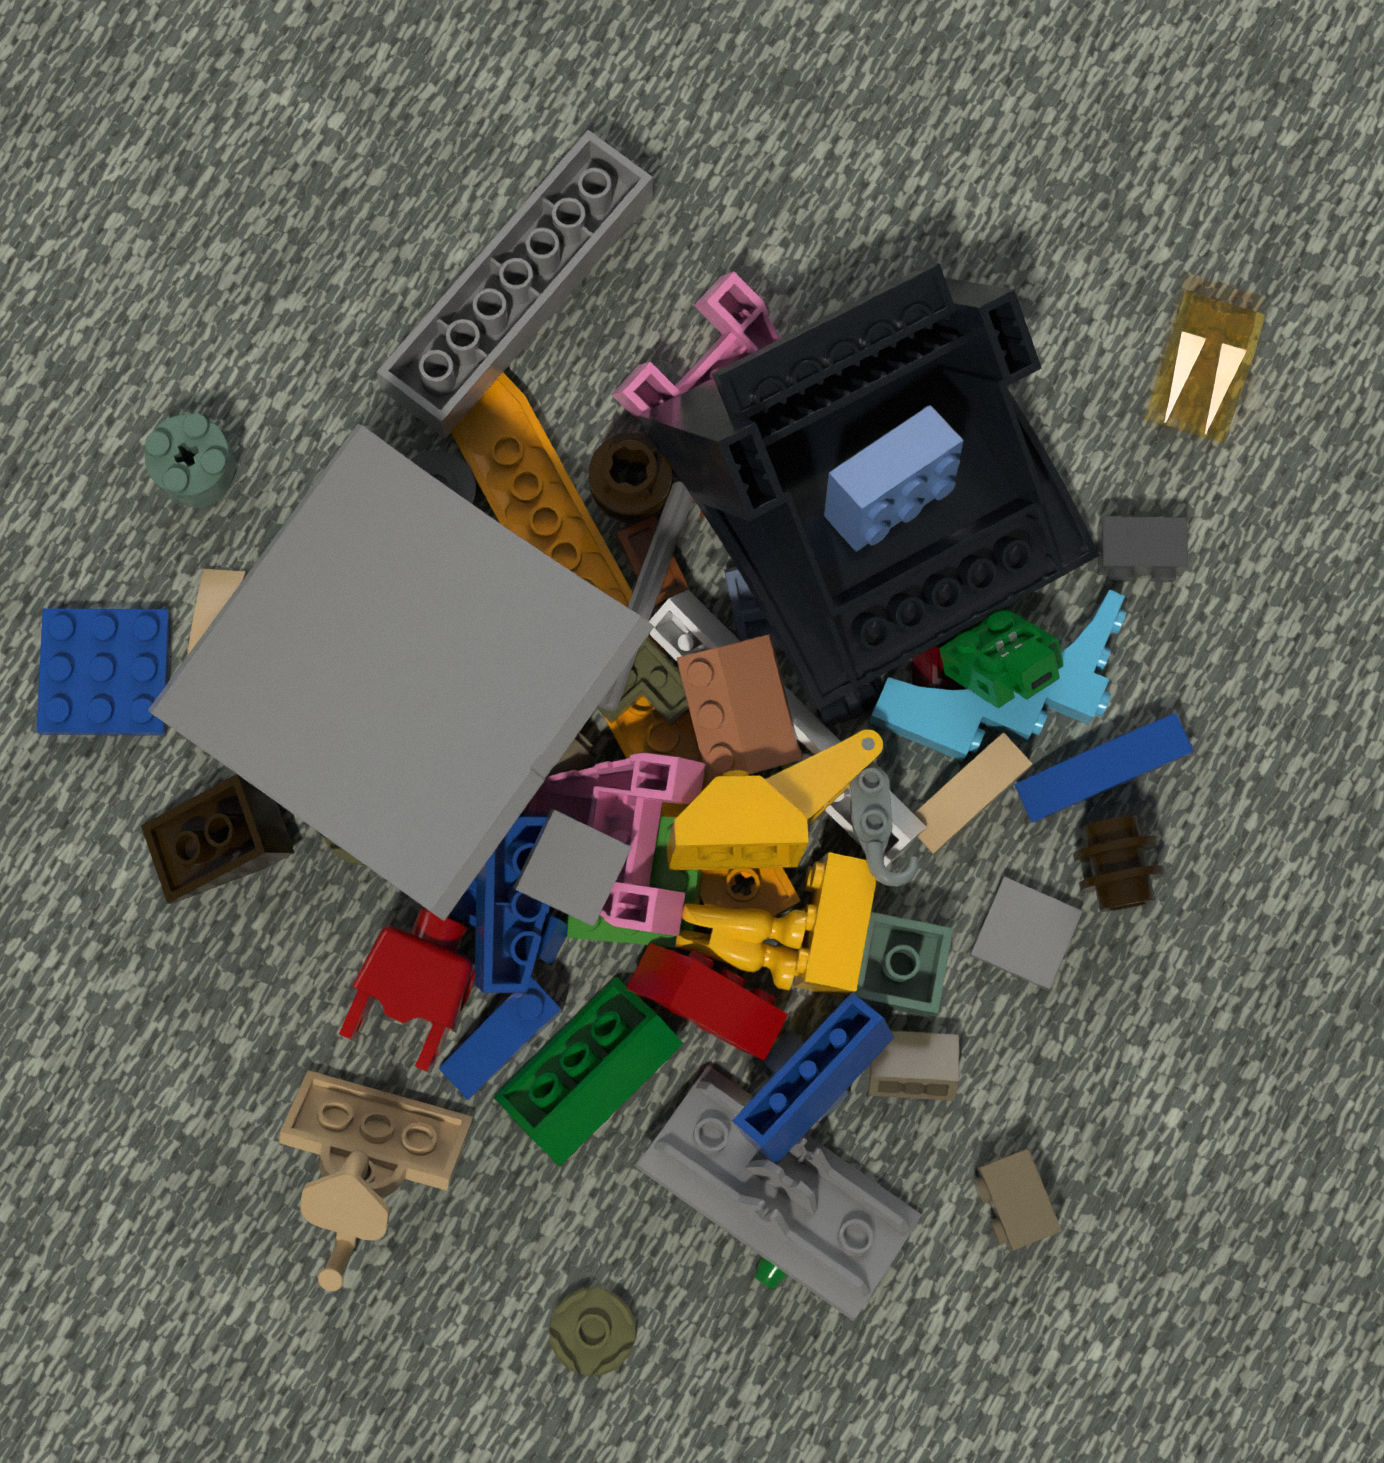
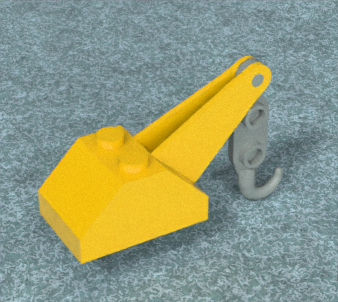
(766, 821)

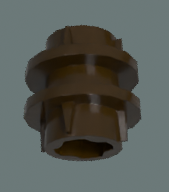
(624, 500)
(1119, 863)

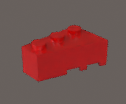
(709, 999)

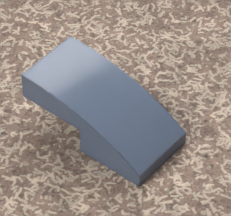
(746, 612)

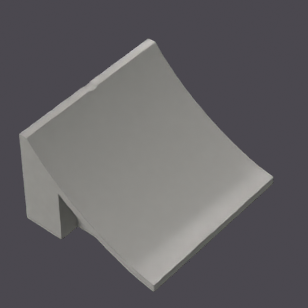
(400, 671)

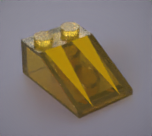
(1204, 366)

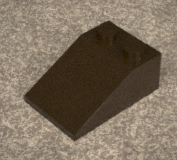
(216, 839)

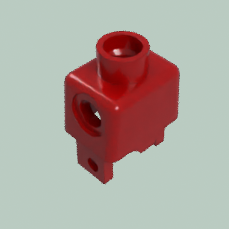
(414, 979)

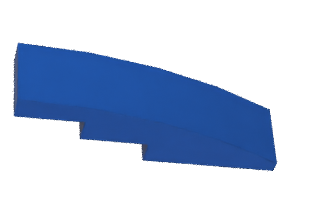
(1104, 767)

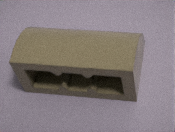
(917, 1067)

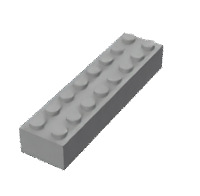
(515, 284)

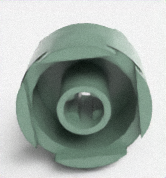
(168, 453)

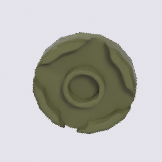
(607, 1321)

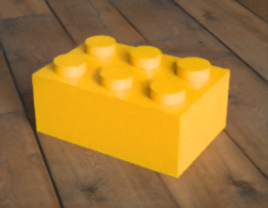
(835, 925)

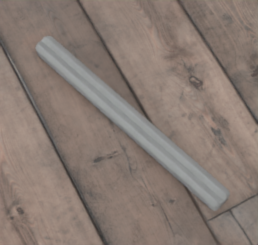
(653, 573)

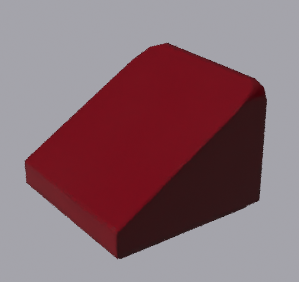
(930, 673)

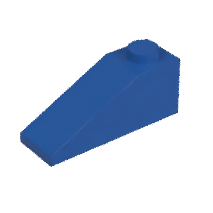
(500, 1039)

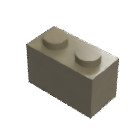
(1017, 1200)

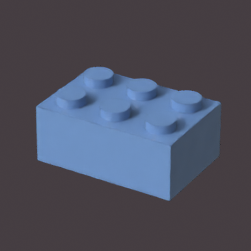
(893, 479)

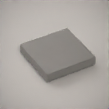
(572, 867)
(1026, 933)

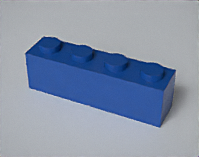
(813, 1078)

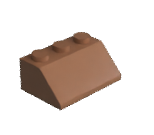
(739, 707)

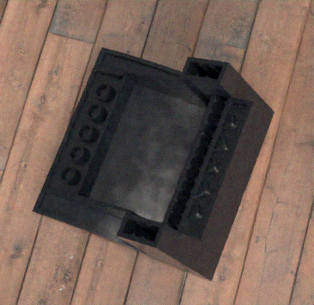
(777, 422)

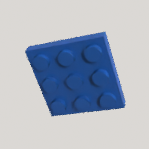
(102, 671)

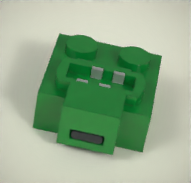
(1003, 657)

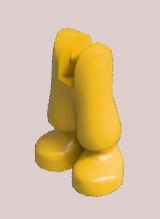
(740, 935)

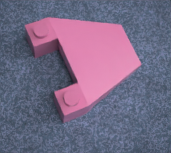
(744, 329)
(626, 805)

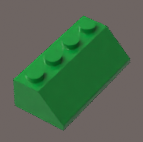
(588, 1070)

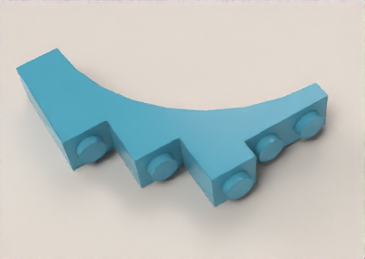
(951, 718)

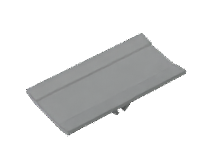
(802, 1215)

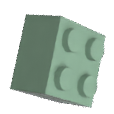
(904, 965)

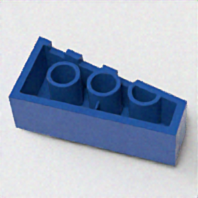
(505, 918)

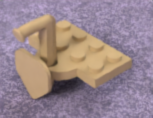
(368, 1136)

